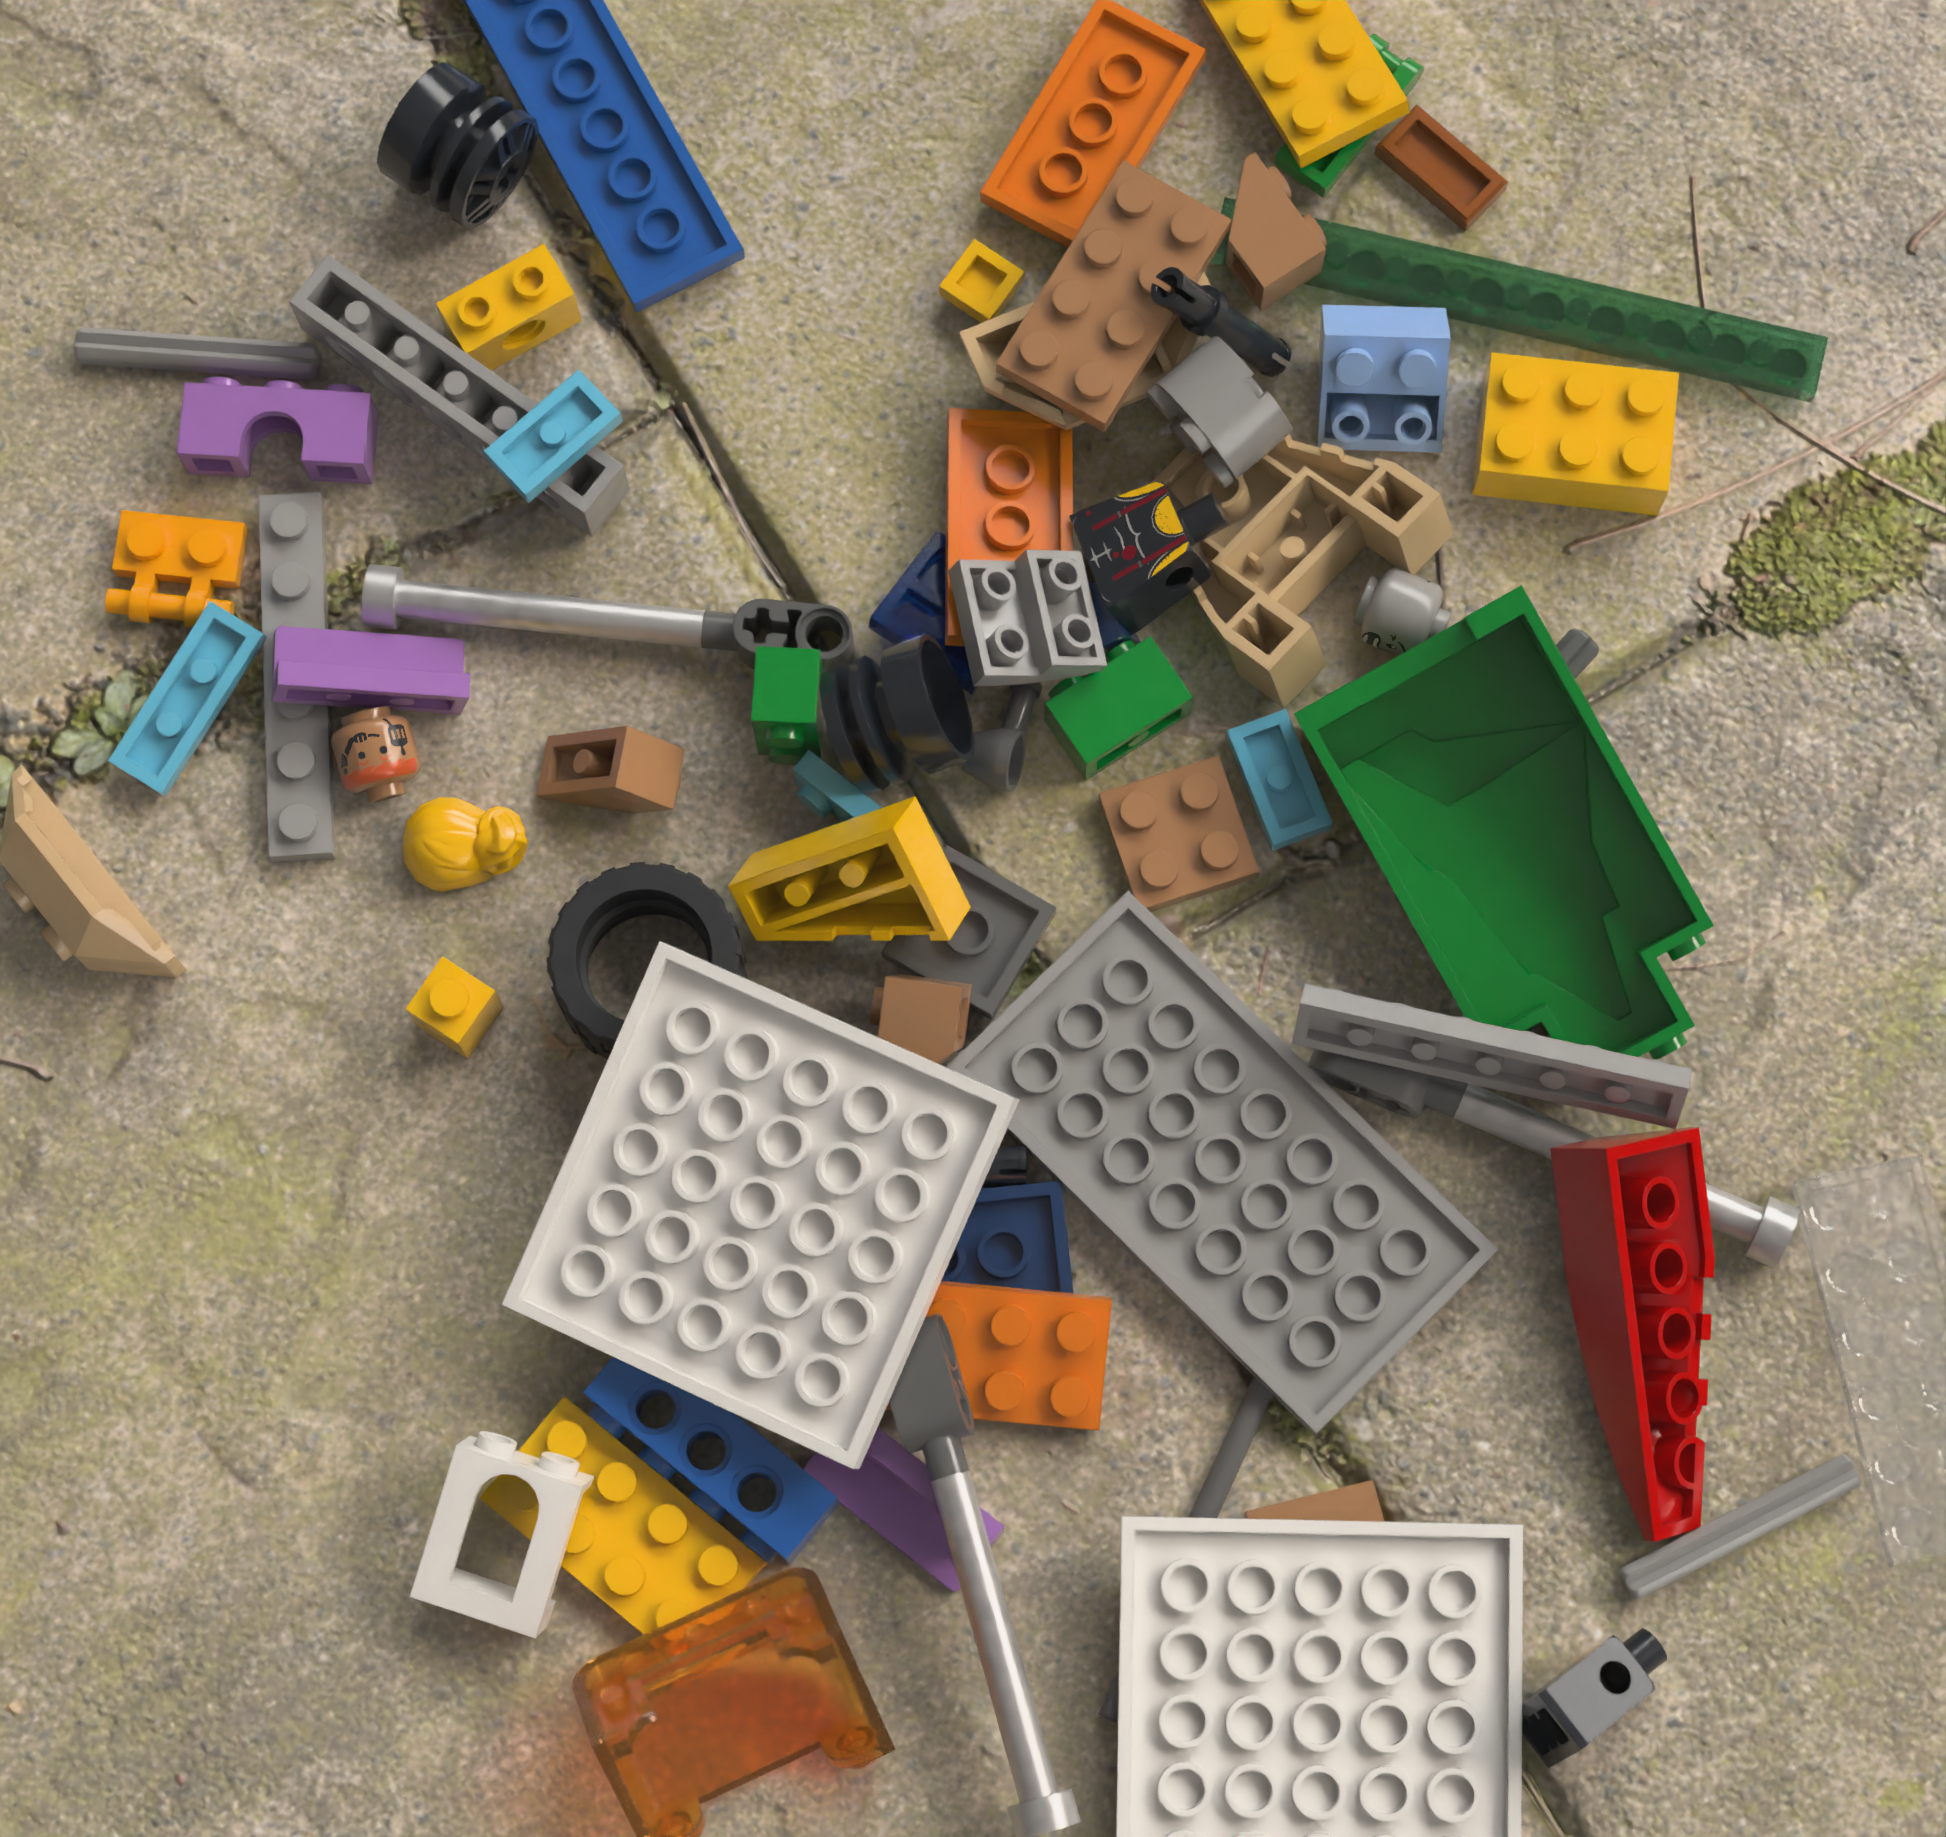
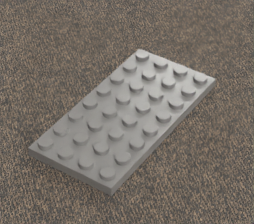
(1224, 1163)

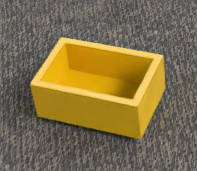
(1575, 434)

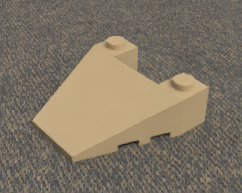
(1288, 537)

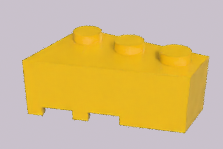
(853, 878)

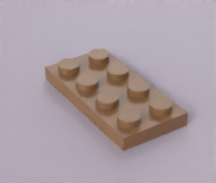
(1096, 312)

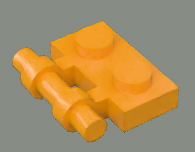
(175, 551)

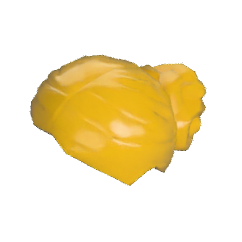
(461, 845)

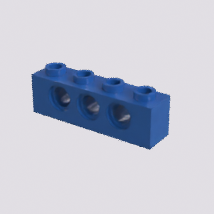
(800, 1499)

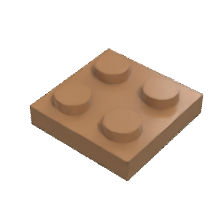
(1179, 834)

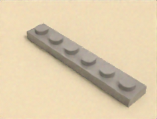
(295, 734)
(1491, 1056)

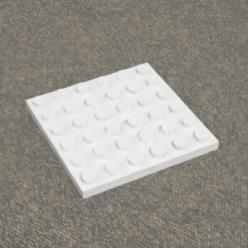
(760, 1204)
(1319, 1678)

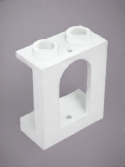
(559, 1494)

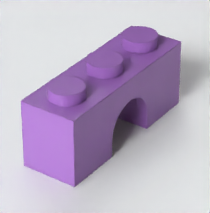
(227, 421)

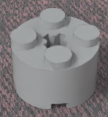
(1220, 410)

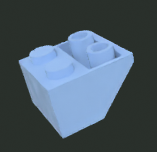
(1382, 377)

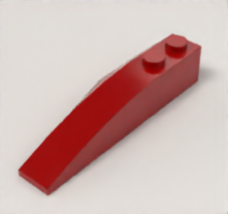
(1635, 1282)

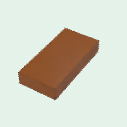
(1441, 168)

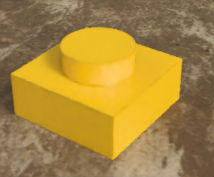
(981, 282)

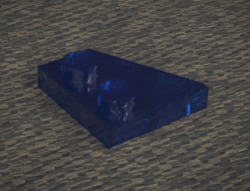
(918, 607)

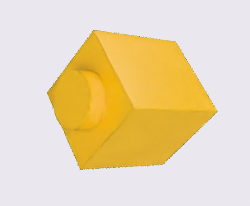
(455, 1007)

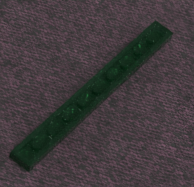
(1566, 310)

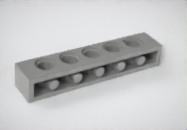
(442, 383)

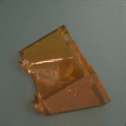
(726, 1702)

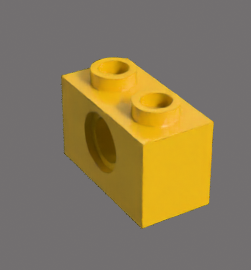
(510, 309)

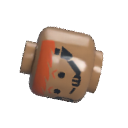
(375, 753)

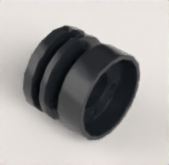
(457, 145)
(897, 714)

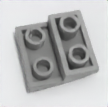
(1027, 618)

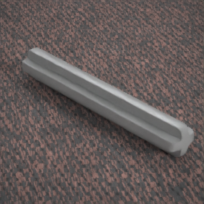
(196, 353)
(1739, 1527)

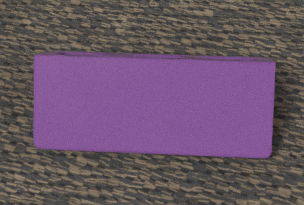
(369, 670)
(898, 1503)

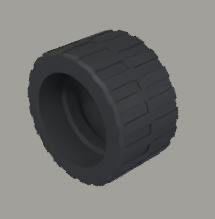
(617, 898)

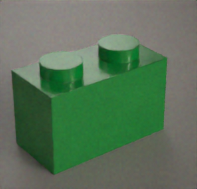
(787, 703)
(1118, 707)

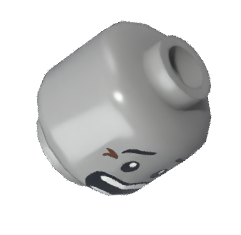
(1400, 611)

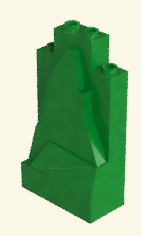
(1514, 833)

